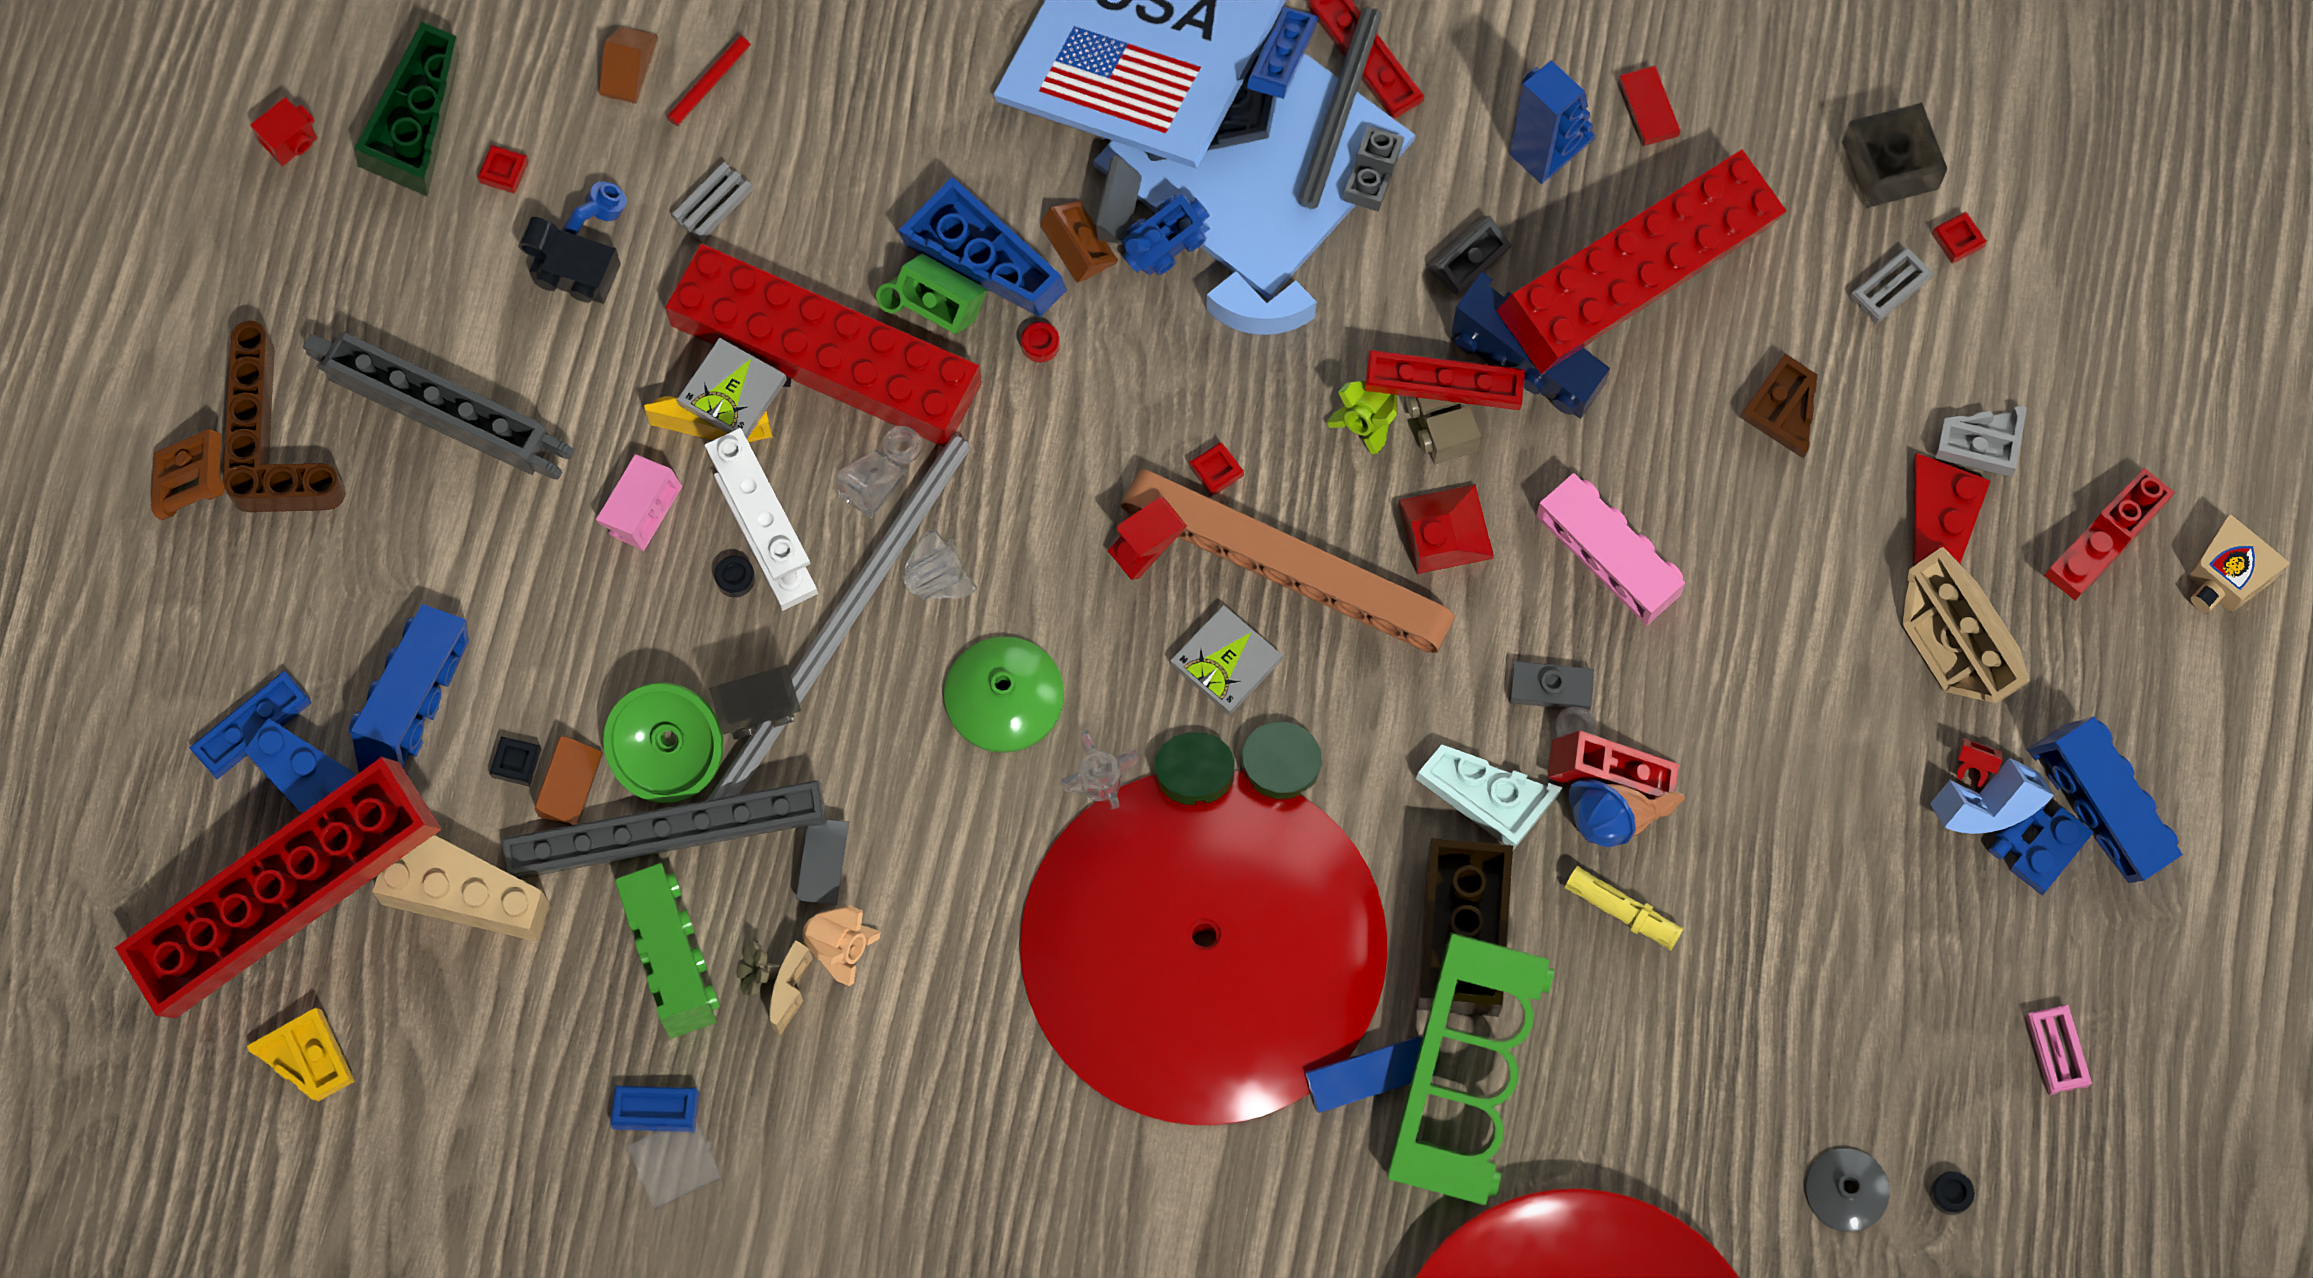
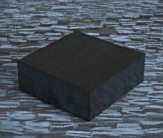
(515, 761)

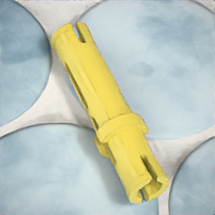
(1631, 912)

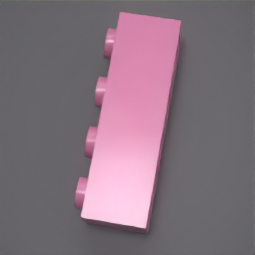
(1611, 548)

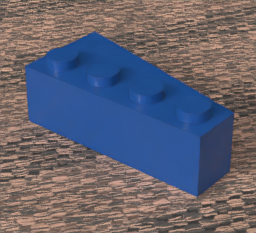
(1550, 122)
(978, 245)
(409, 688)
(295, 766)
(2108, 797)

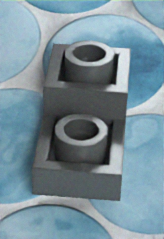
(1373, 168)
(823, 862)

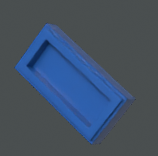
(654, 1108)

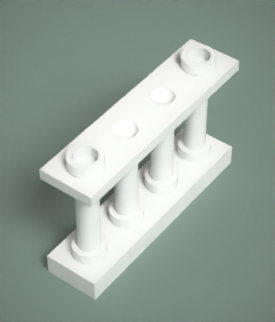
(761, 519)

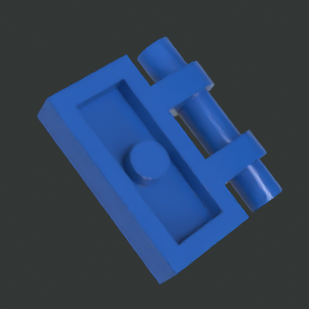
(2049, 852)

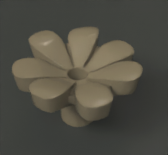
(756, 969)

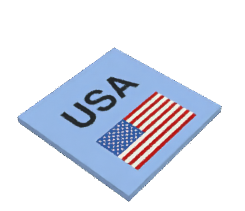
(1139, 68)

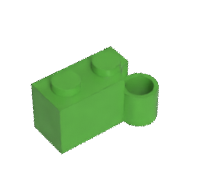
(934, 294)

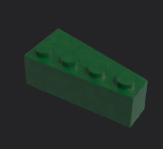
(411, 114)

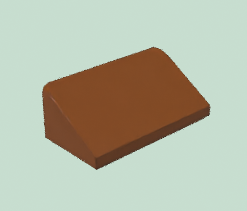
(1076, 240)
(568, 782)

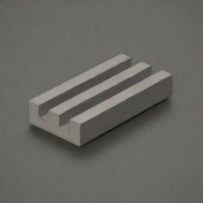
(702, 192)
(1869, 305)

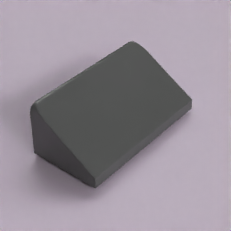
(1117, 201)
(1469, 254)

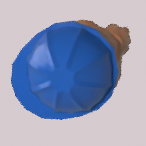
(1616, 813)

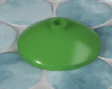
(1006, 718)
(642, 755)

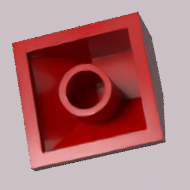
(1446, 529)

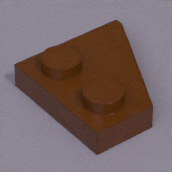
(1785, 405)

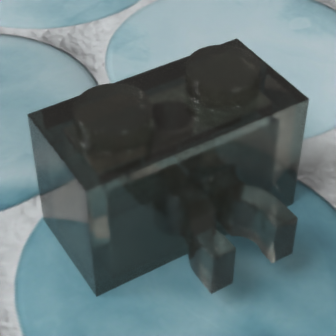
(754, 701)

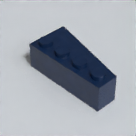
(1481, 331)

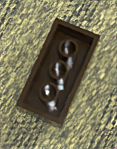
(1468, 897)

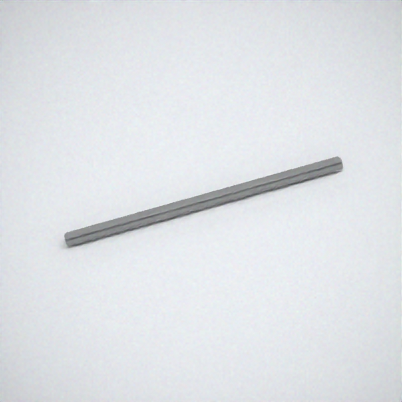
(848, 610)

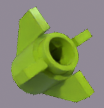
(1365, 414)

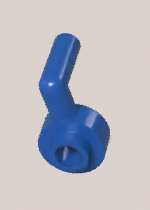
(603, 201)

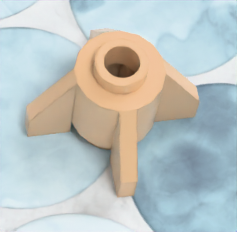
(839, 940)

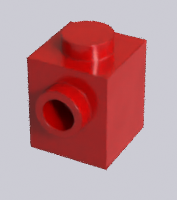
(285, 131)

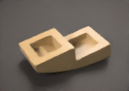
(785, 997)

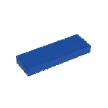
(226, 742)
(1364, 1074)

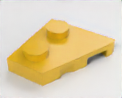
(306, 1055)

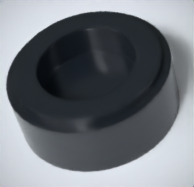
(734, 576)
(1952, 1193)

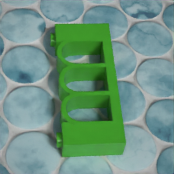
(1437, 1167)

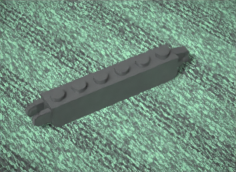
(437, 403)

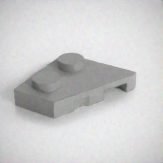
(1983, 440)

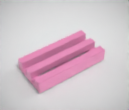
(2068, 1084)

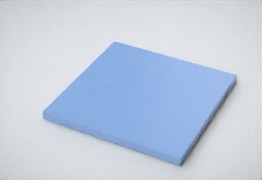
(1258, 183)

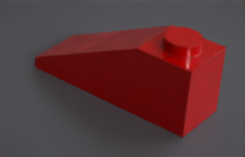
(1599, 759)

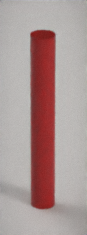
(708, 80)

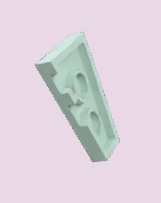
(1492, 798)

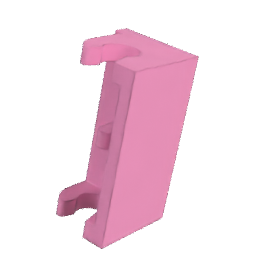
(639, 502)

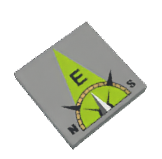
(731, 389)
(1226, 660)

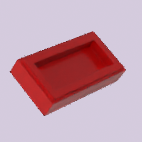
(1649, 105)

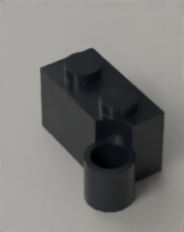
(569, 261)

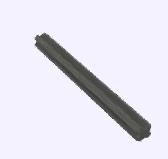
(1339, 108)

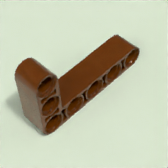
(256, 434)

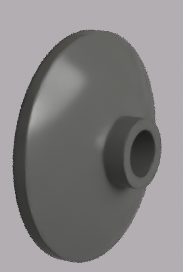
(1836, 1206)

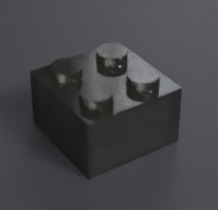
(1894, 155)

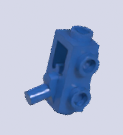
(1158, 240)

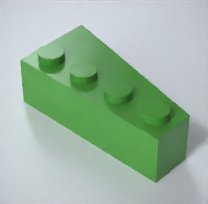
(666, 950)

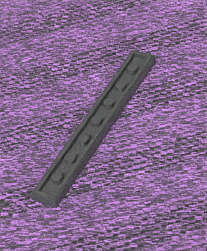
(664, 830)

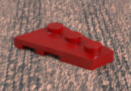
(1945, 507)

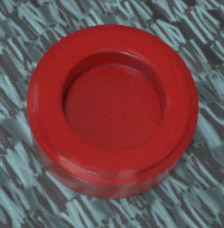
(1040, 342)

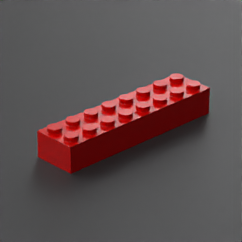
(1640, 261)
(825, 345)
(277, 888)

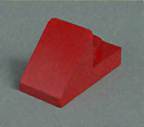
(1146, 537)

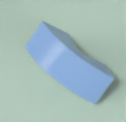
(1243, 309)
(2005, 801)

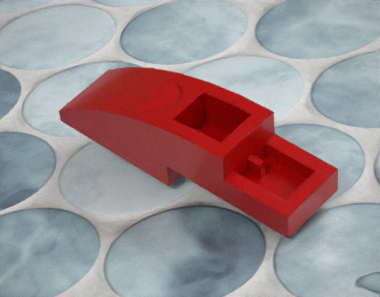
(2109, 534)

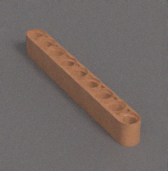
(1297, 564)

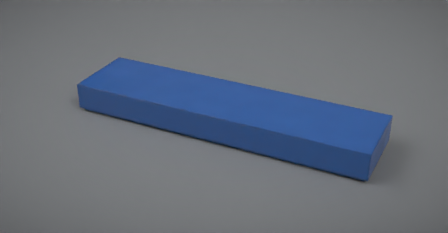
(1282, 52)

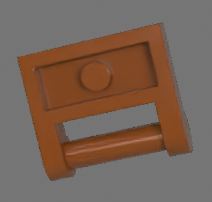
(182, 463)

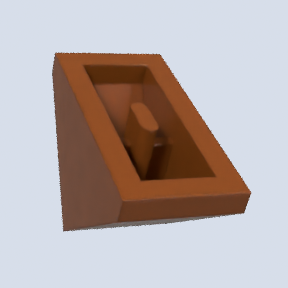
(626, 63)

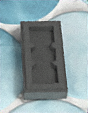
(1551, 685)

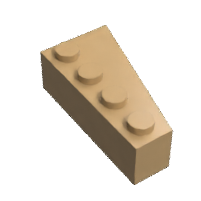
(462, 889)

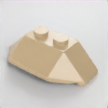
(1960, 631)

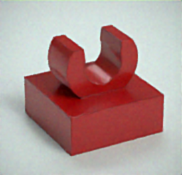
(1979, 757)

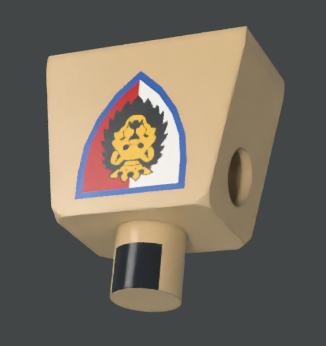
(2234, 568)

